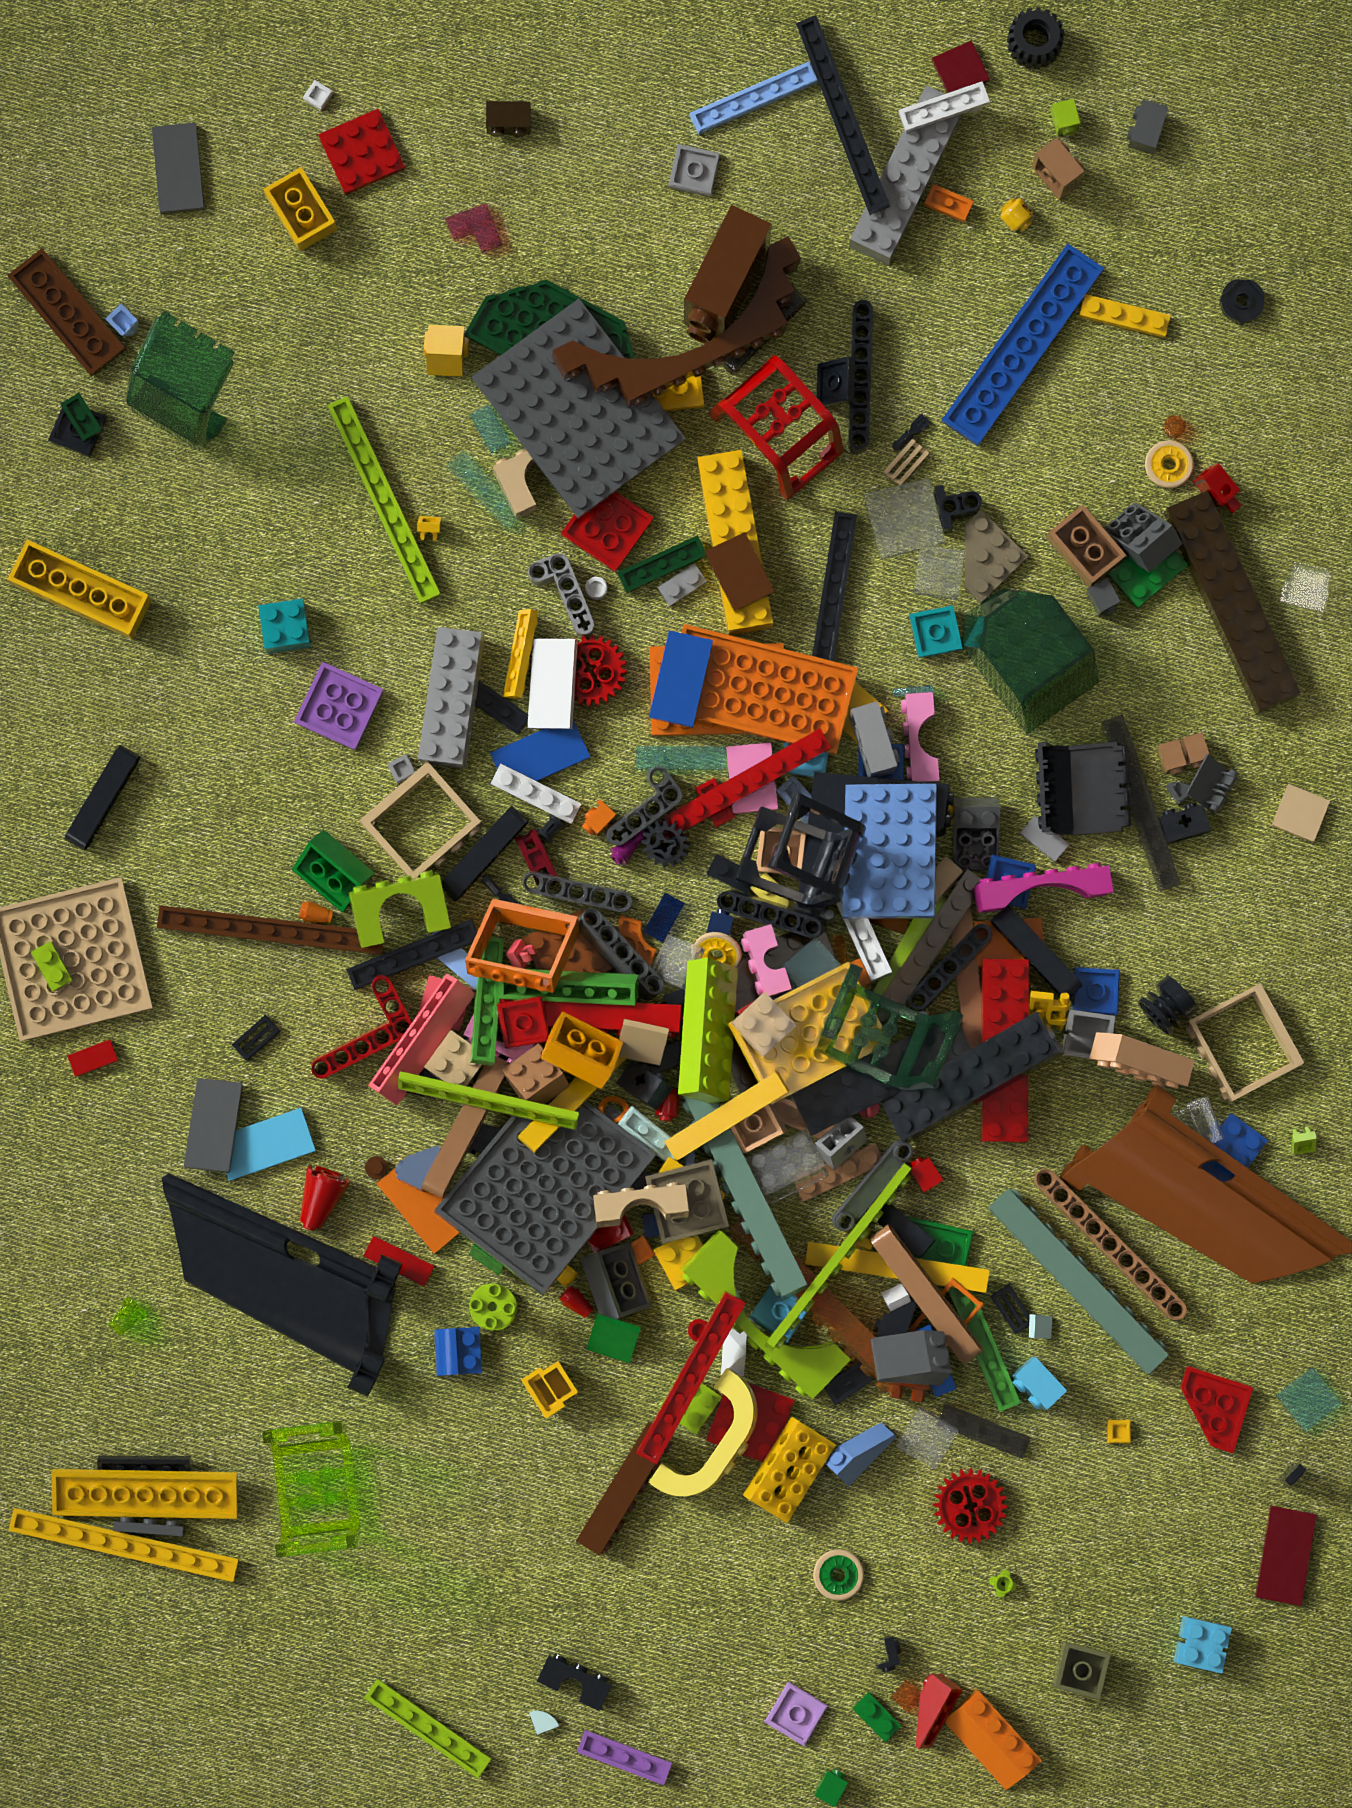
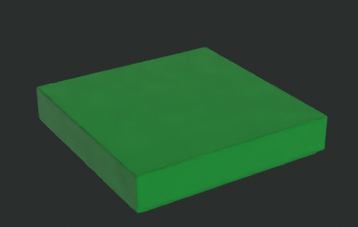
(613, 1338)

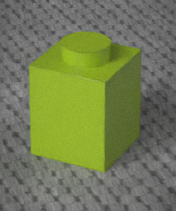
(1065, 117)

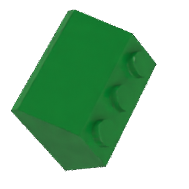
(331, 870)

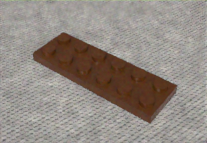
(66, 312)

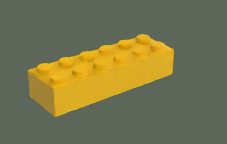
(79, 589)

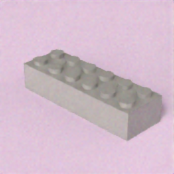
(451, 697)

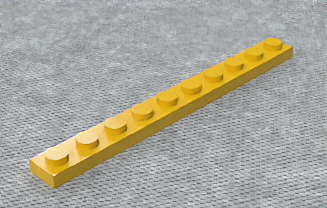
(123, 1544)

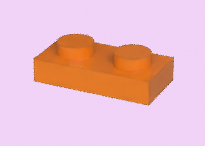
(948, 203)

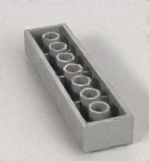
(904, 185)

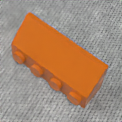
(992, 1740)

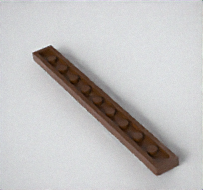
(263, 929)

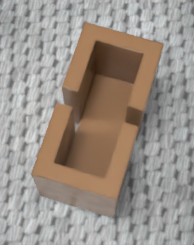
(1173, 757)

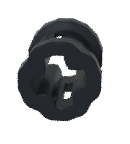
(551, 829)

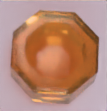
(1174, 426)

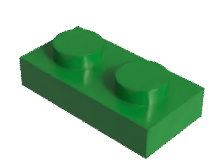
(876, 1716)

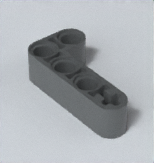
(641, 809)

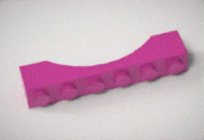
(1088, 882)

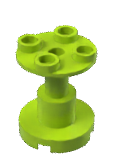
(493, 1307)

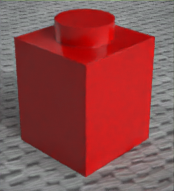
(925, 1174)

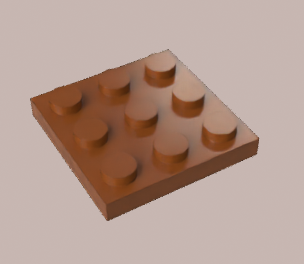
(581, 959)

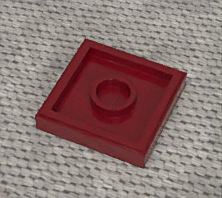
(960, 67)

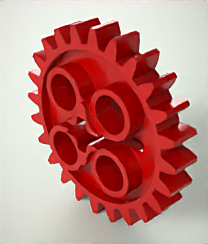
(608, 662)
(949, 1510)

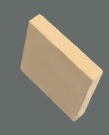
(1300, 813)
(643, 1042)

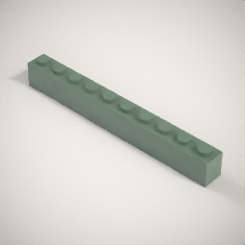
(751, 1205)
(1078, 1281)

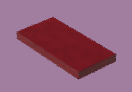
(1285, 1555)

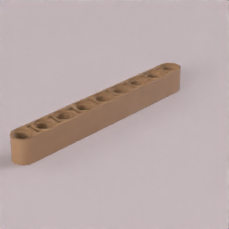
(1120, 1247)

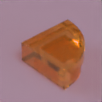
(840, 949)

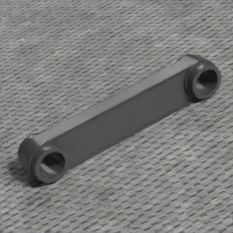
(871, 1185)

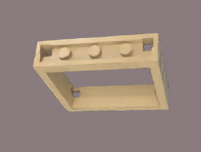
(399, 794)
(1276, 1026)

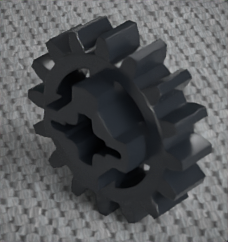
(662, 851)

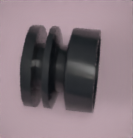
(1172, 1001)

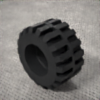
(1038, 21)

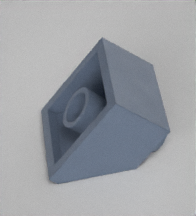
(416, 1166)

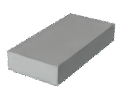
(1049, 845)

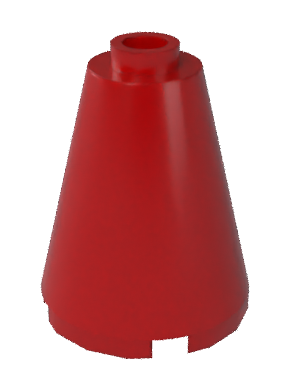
(320, 1196)

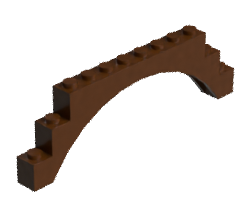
(649, 377)

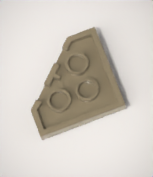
(988, 556)

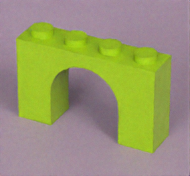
(368, 901)

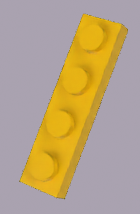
(1124, 316)
(520, 654)

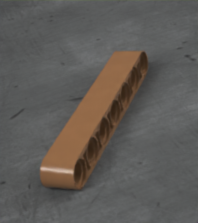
(463, 1133)
(926, 1294)

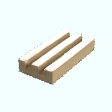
(918, 449)

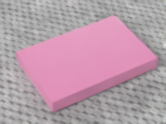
(742, 758)

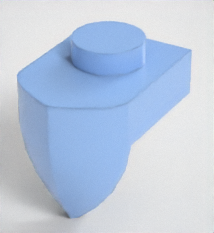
(123, 321)

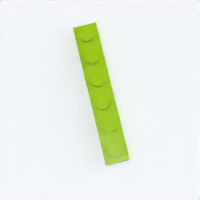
(427, 1728)

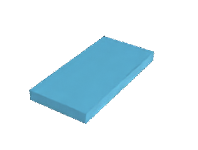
(270, 1143)

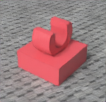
(520, 954)

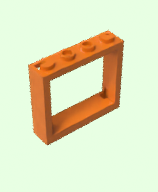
(526, 917)

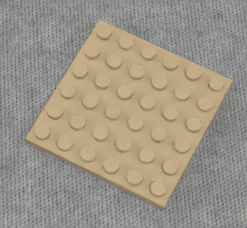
(98, 947)

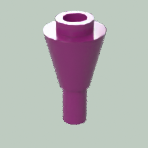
(622, 853)

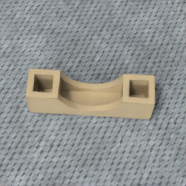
(668, 1200)

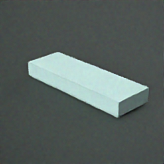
(646, 1132)

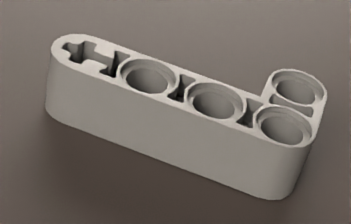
(567, 597)

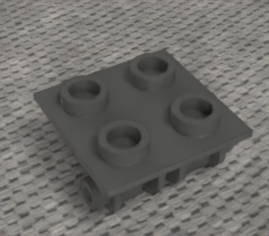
(1211, 784)

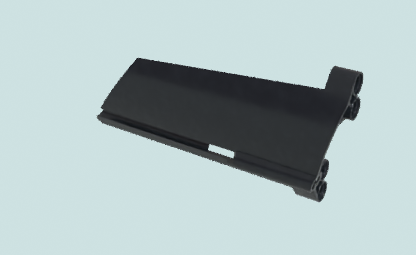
(245, 1262)

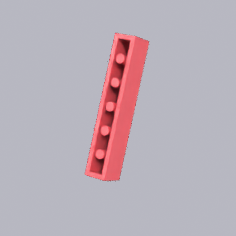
(422, 1037)

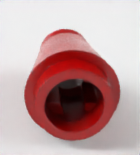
(575, 1301)

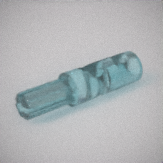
(912, 689)

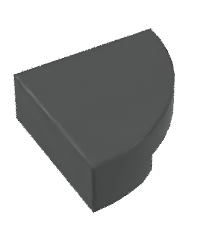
(1178, 791)

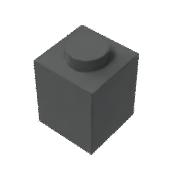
(1103, 598)

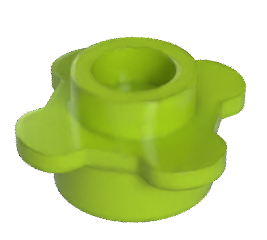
(996, 1582)

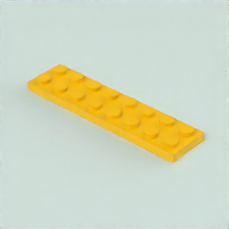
(144, 1493)

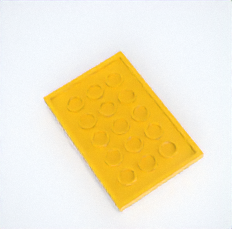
(797, 1052)

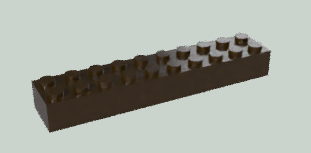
(1232, 603)

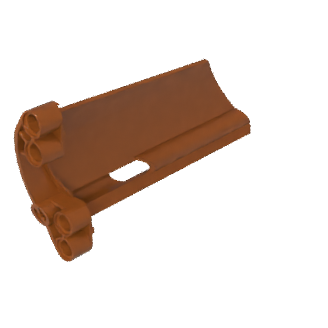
(1236, 1222)

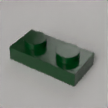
(81, 417)

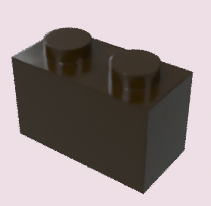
(508, 118)

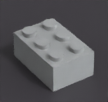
(874, 740)

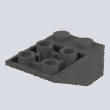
(1143, 536)
(975, 832)

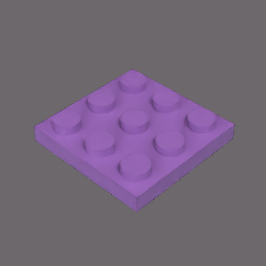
(338, 706)

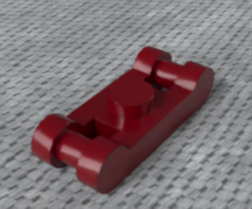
(536, 857)

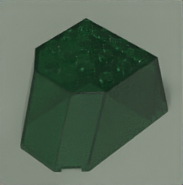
(1029, 654)

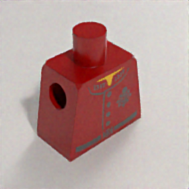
(1214, 480)

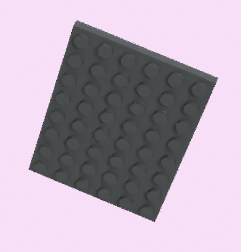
(576, 437)
(540, 1205)

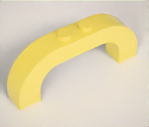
(732, 1444)

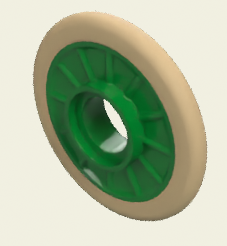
(853, 1574)

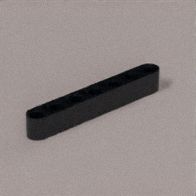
(861, 366)

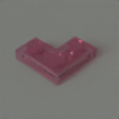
(476, 221)

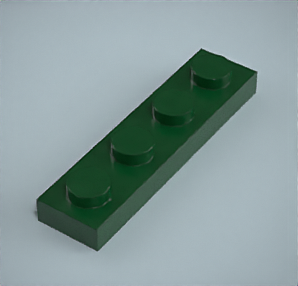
(661, 564)

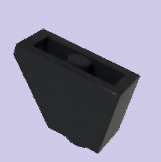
(895, 1321)

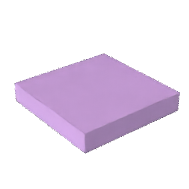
(796, 1713)

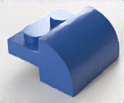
(458, 1351)

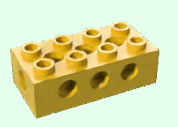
(803, 1472)

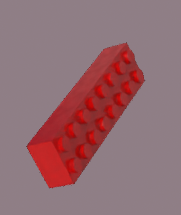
(1003, 1005)

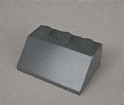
(616, 1281)

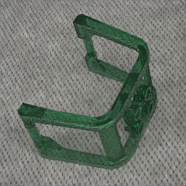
(948, 1021)

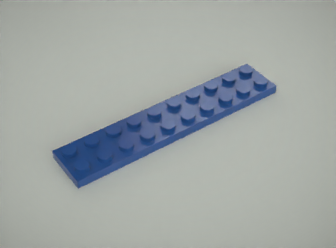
(1022, 344)

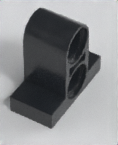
(958, 502)

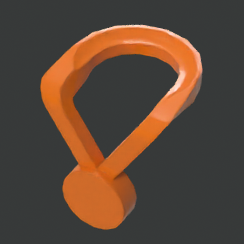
(623, 1103)

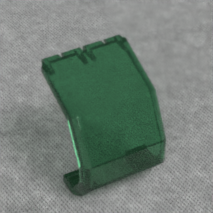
(179, 381)

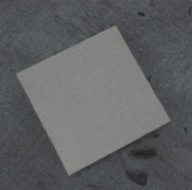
(694, 170)

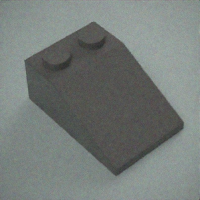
(912, 1358)

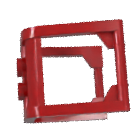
(787, 486)

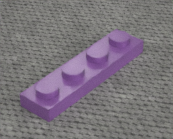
(624, 1757)

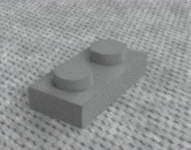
(682, 585)

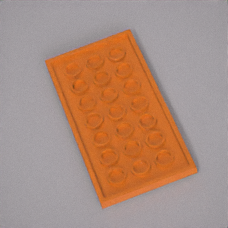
(772, 690)

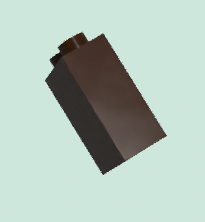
(726, 274)

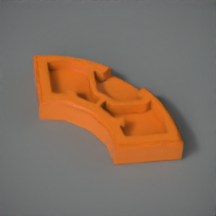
(632, 933)

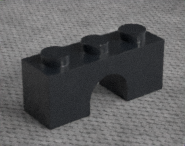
(594, 1687)

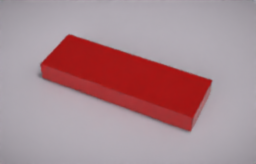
(412, 1266)

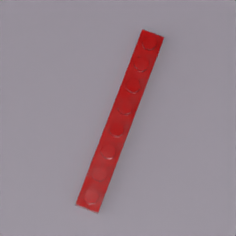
(750, 780)
(690, 1377)

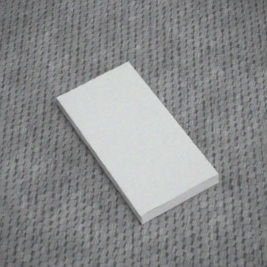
(552, 683)

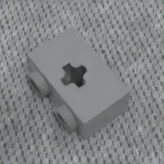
(841, 1142)

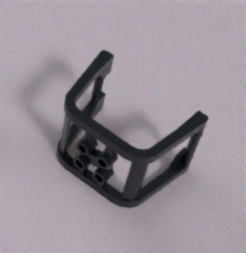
(831, 865)

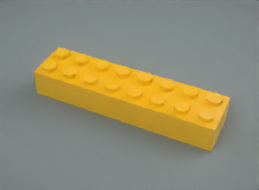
(729, 515)

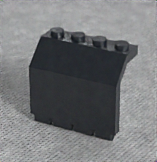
(1082, 788)

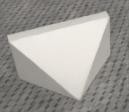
(734, 1352)

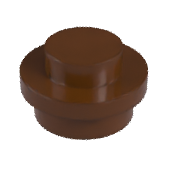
(376, 1167)

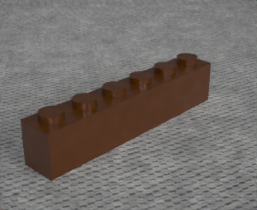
(618, 1499)

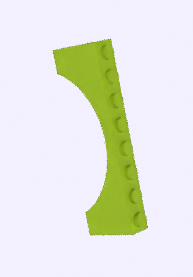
(806, 1366)

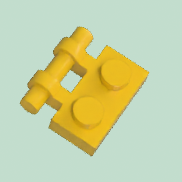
(1044, 1003)

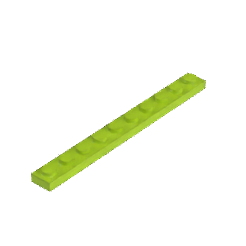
(384, 500)
(833, 1266)

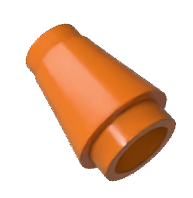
(314, 913)

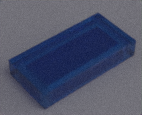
(664, 917)

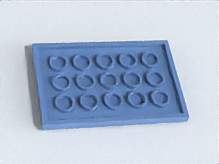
(897, 853)

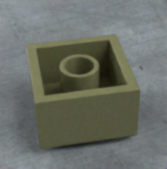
(1081, 1670)

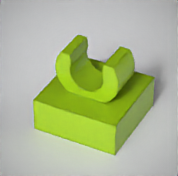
(1303, 1142)

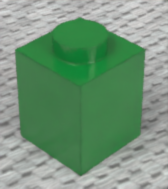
(831, 1786)

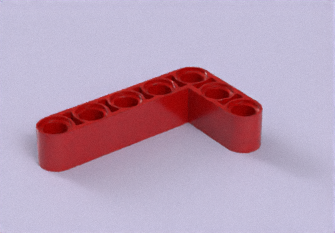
(369, 1036)

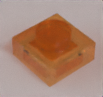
(906, 1696)

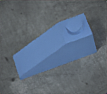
(859, 1452)

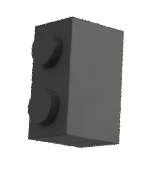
(1148, 126)

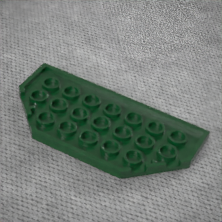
(515, 314)

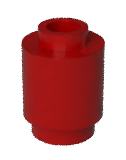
(669, 1108)

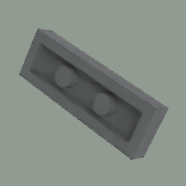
(149, 1526)

